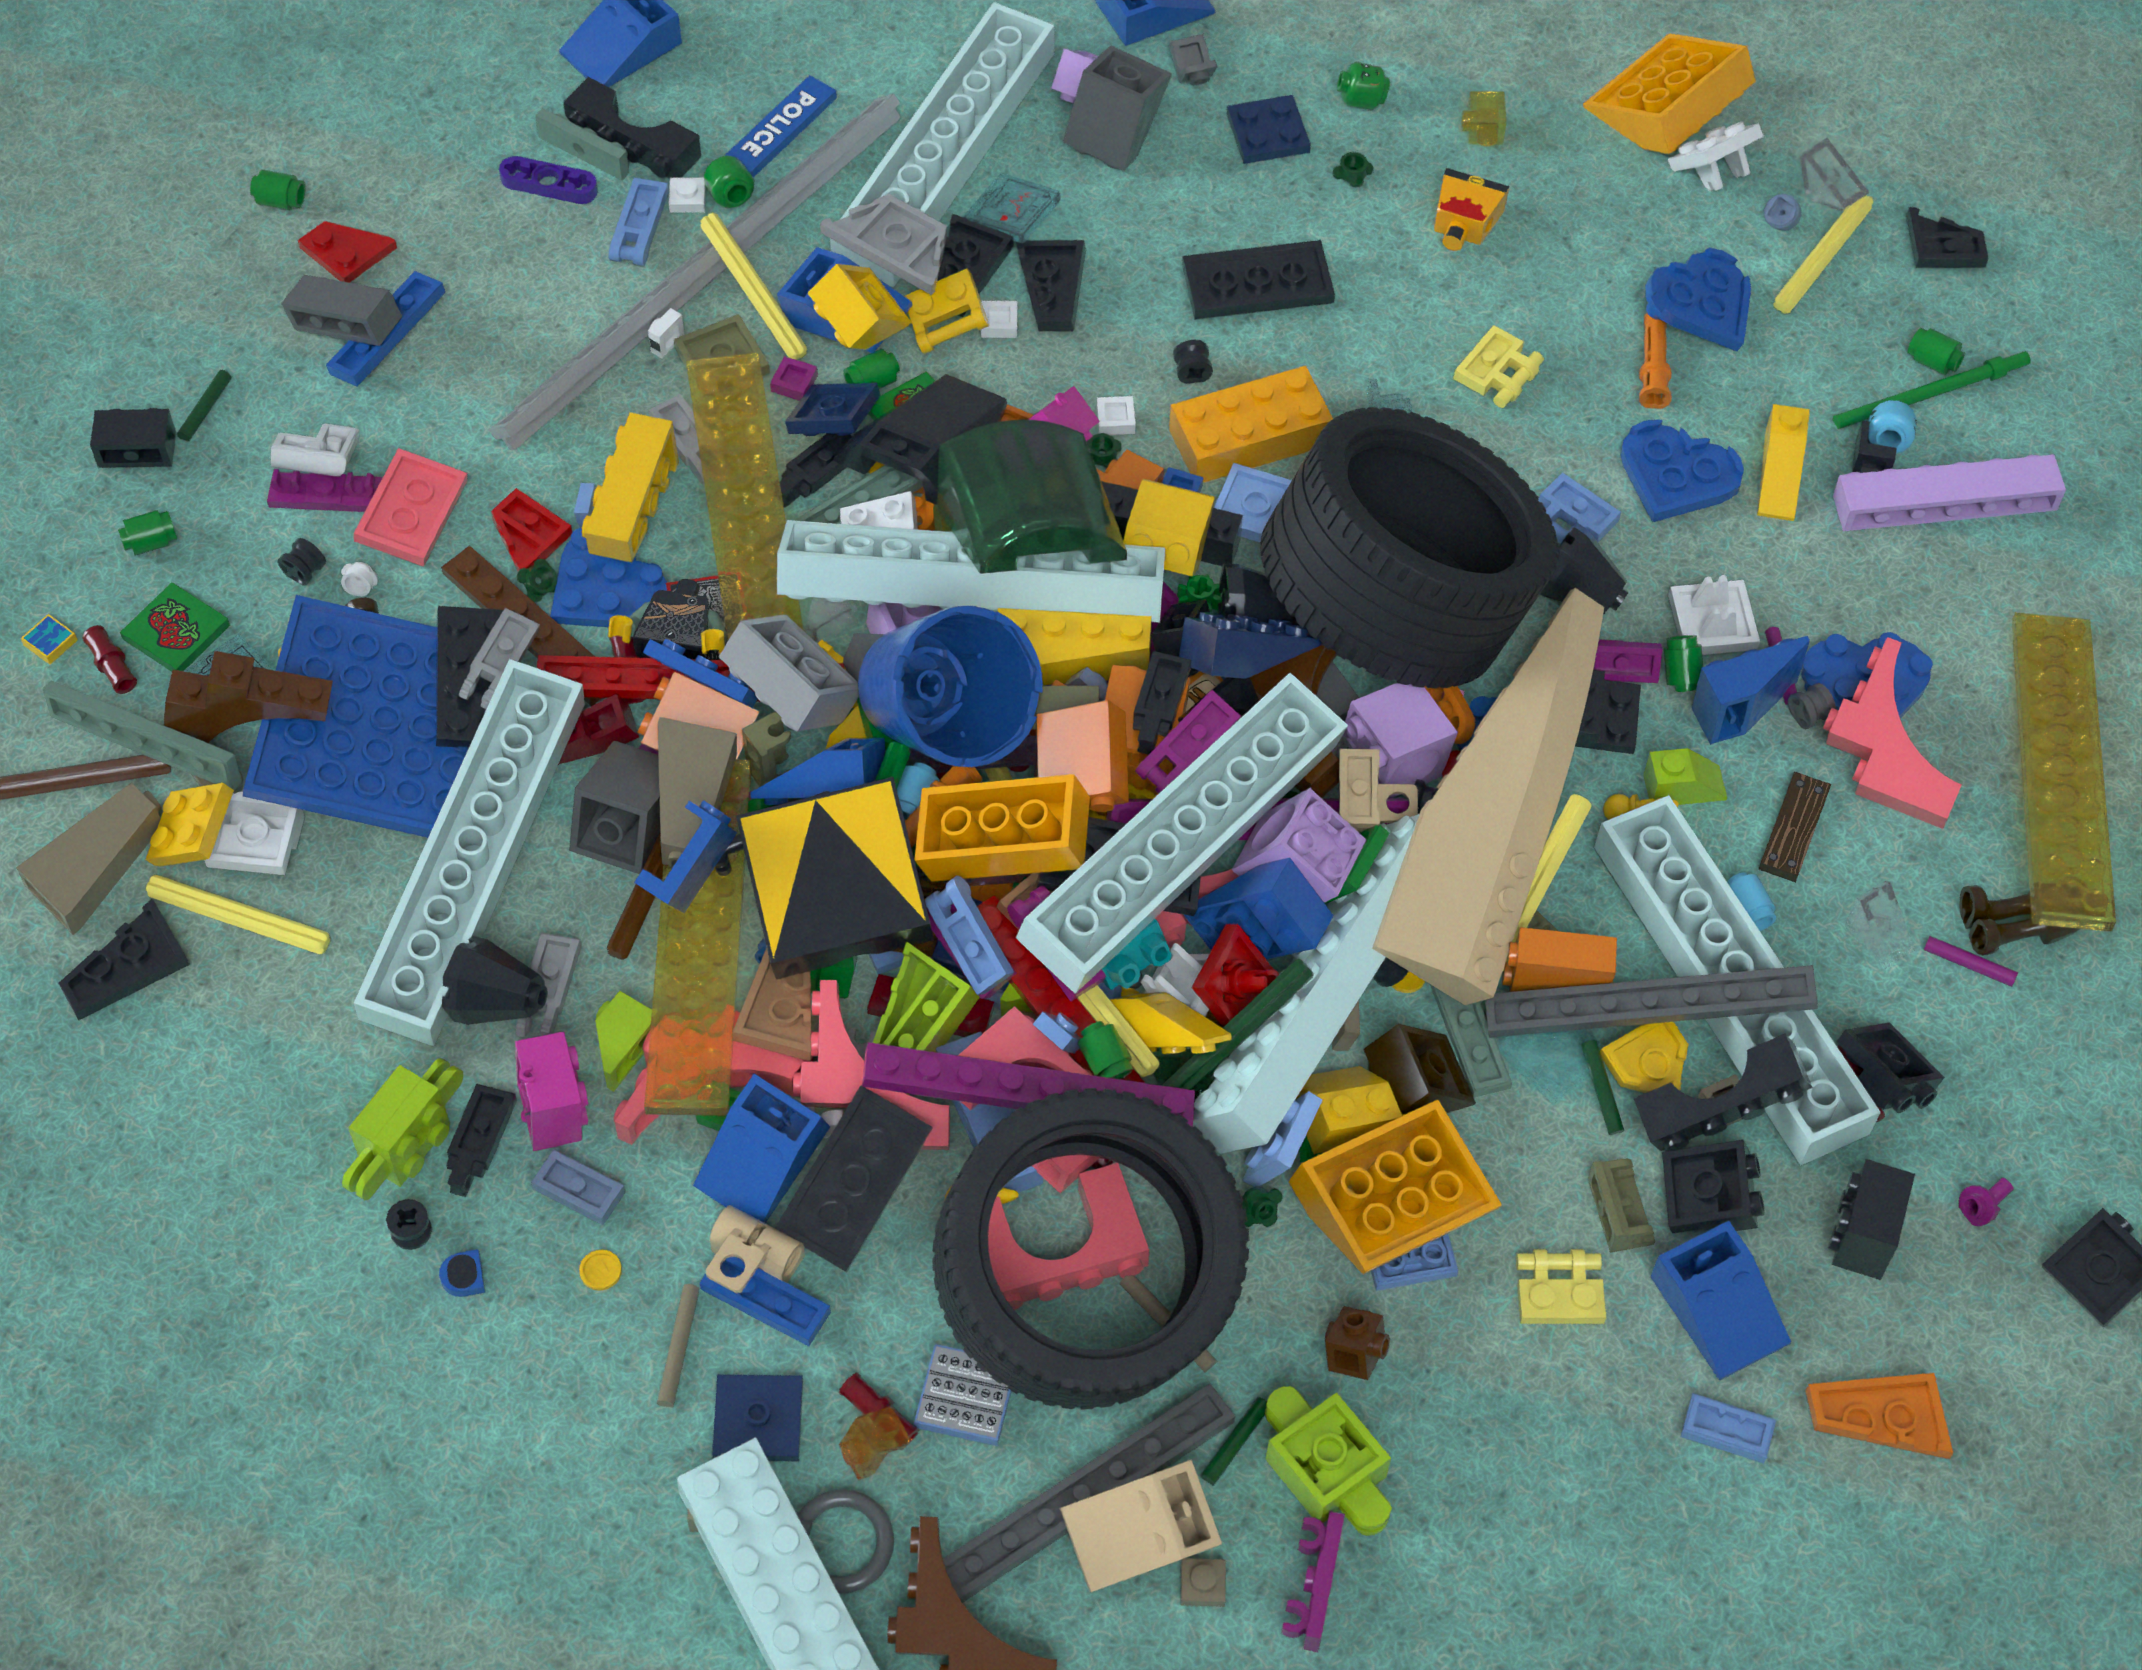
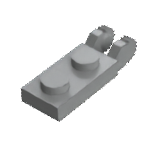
(683, 421)
(506, 641)
(555, 962)

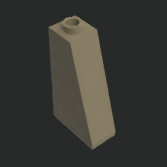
(692, 768)
(91, 857)

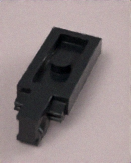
(812, 468)
(1159, 698)
(478, 1136)

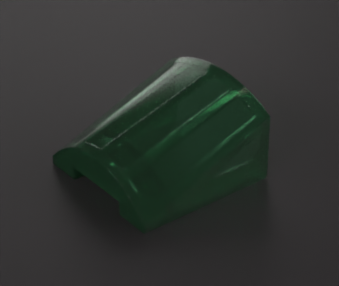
(1025, 493)

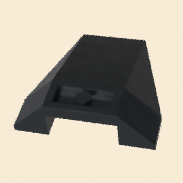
(913, 431)

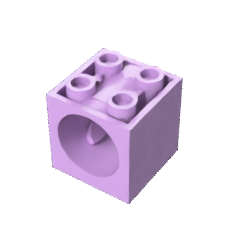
(1407, 730)
(1309, 834)

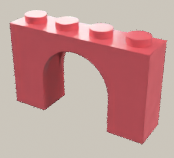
(1019, 1042)
(1113, 1248)

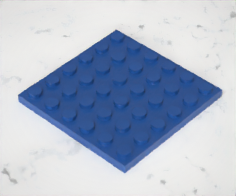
(378, 744)

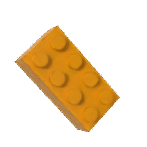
(1249, 423)
(1002, 828)

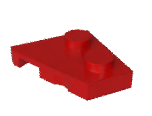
(345, 250)
(528, 529)

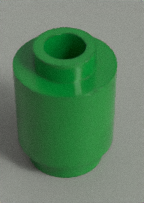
(277, 190)
(1936, 351)
(873, 368)
(147, 532)
(1683, 662)
(1105, 1051)

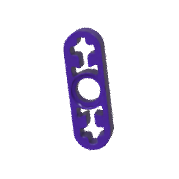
(539, 169)

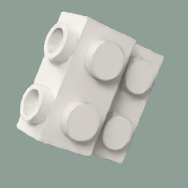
(256, 836)

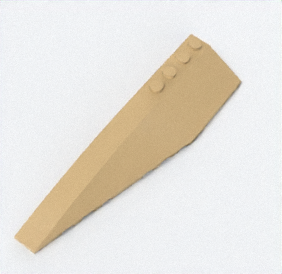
(1492, 817)

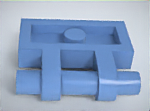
(1574, 504)

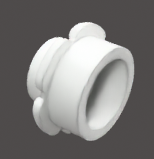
(358, 579)

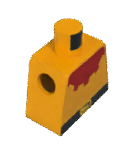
(1468, 208)

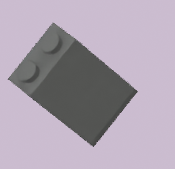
(1115, 107)
(618, 808)

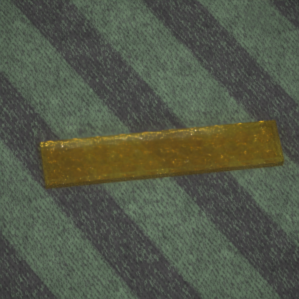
(740, 486)
(2062, 773)
(698, 985)

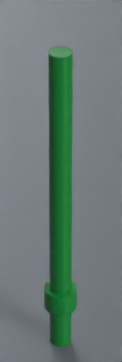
(1992, 369)

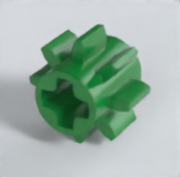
(1200, 588)

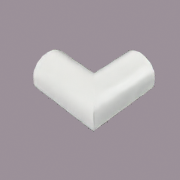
(322, 455)

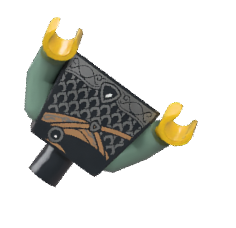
(673, 616)

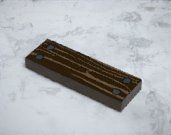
(1794, 827)

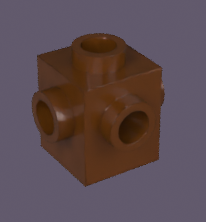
(1358, 1334)

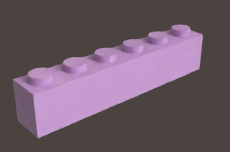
(1948, 492)

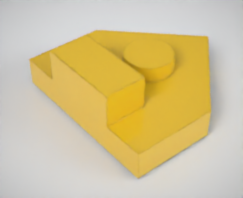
(1647, 1057)

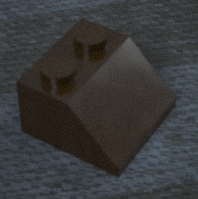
(1419, 1069)

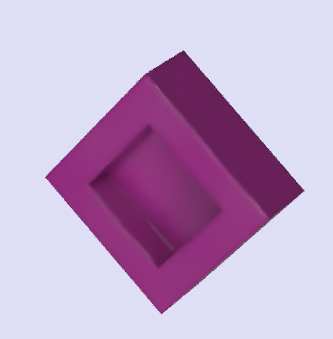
(793, 378)

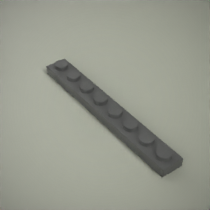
(1652, 1001)
(1041, 1520)

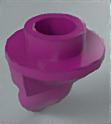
(1980, 1204)

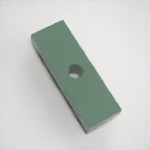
(582, 143)

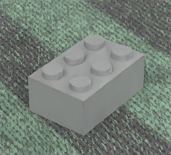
(790, 672)

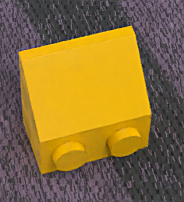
(857, 306)
(1171, 520)
(1350, 1106)

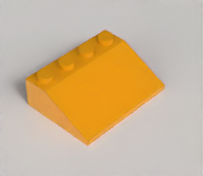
(1673, 90)
(1394, 1188)

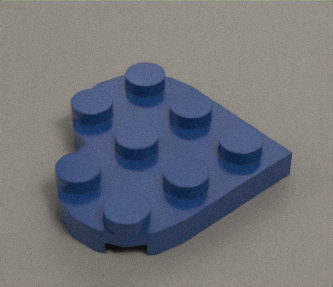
(1702, 297)
(1678, 472)
(600, 587)
(1843, 664)

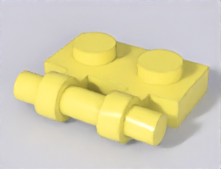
(1490, 359)
(1560, 1300)

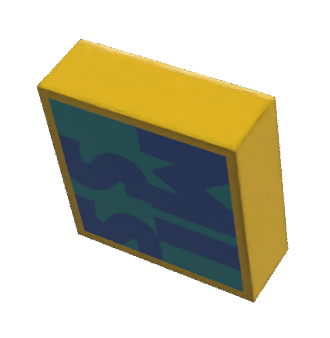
(49, 639)

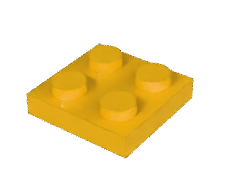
(189, 825)

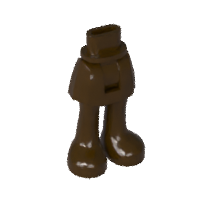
(1987, 935)

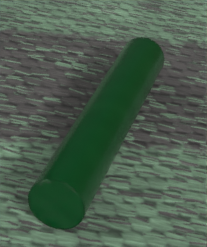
(204, 405)
(1602, 1087)
(1235, 1441)

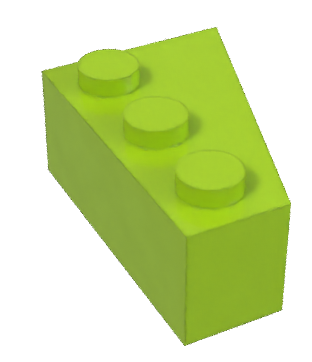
(924, 1004)

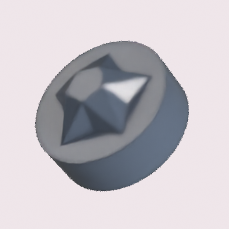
(1782, 212)

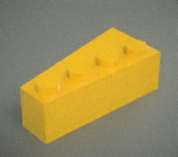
(631, 487)
(1081, 640)

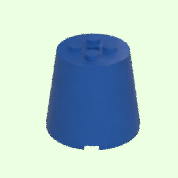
(974, 688)

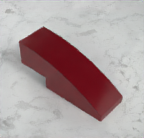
(599, 727)

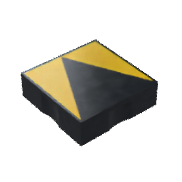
(834, 877)

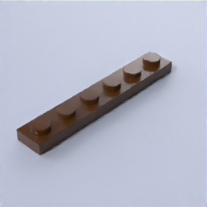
(494, 591)

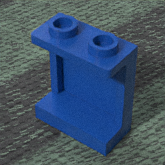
(695, 861)

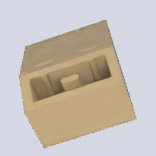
(1140, 1526)

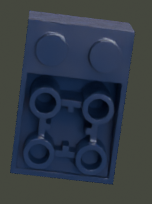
(1241, 645)

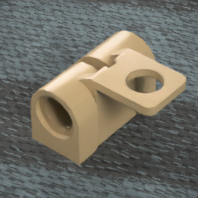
(1361, 797)
(754, 1243)

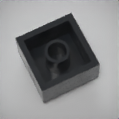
(1871, 1218)

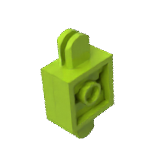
(400, 1127)
(1328, 1459)

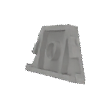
(894, 239)

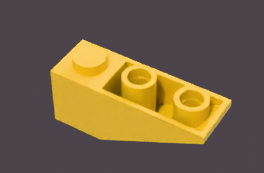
(1169, 1023)

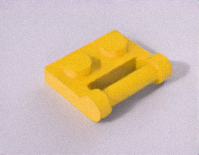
(951, 297)

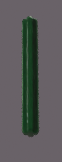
(1243, 1025)

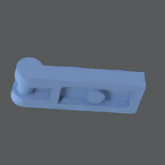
(638, 221)
(968, 936)

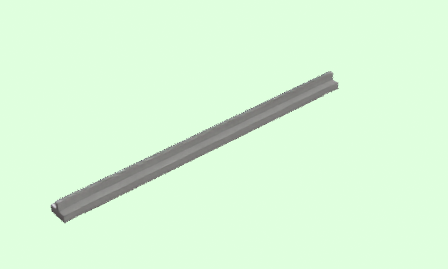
(694, 274)

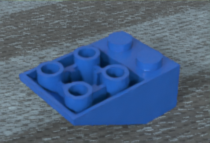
(1146, 18)
(622, 38)
(799, 305)
(1743, 689)
(836, 768)
(1270, 905)
(760, 1149)
(1721, 1300)

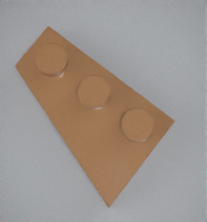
(777, 1013)

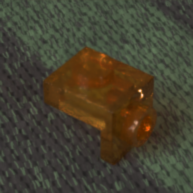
(871, 1440)

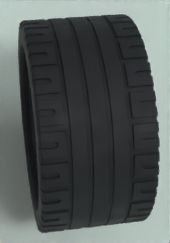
(1408, 548)
(1171, 1160)

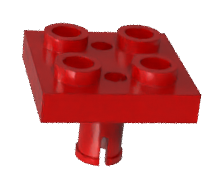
(1242, 978)

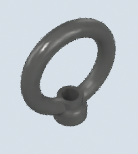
(881, 1524)

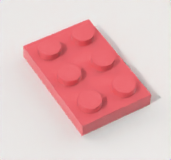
(410, 507)

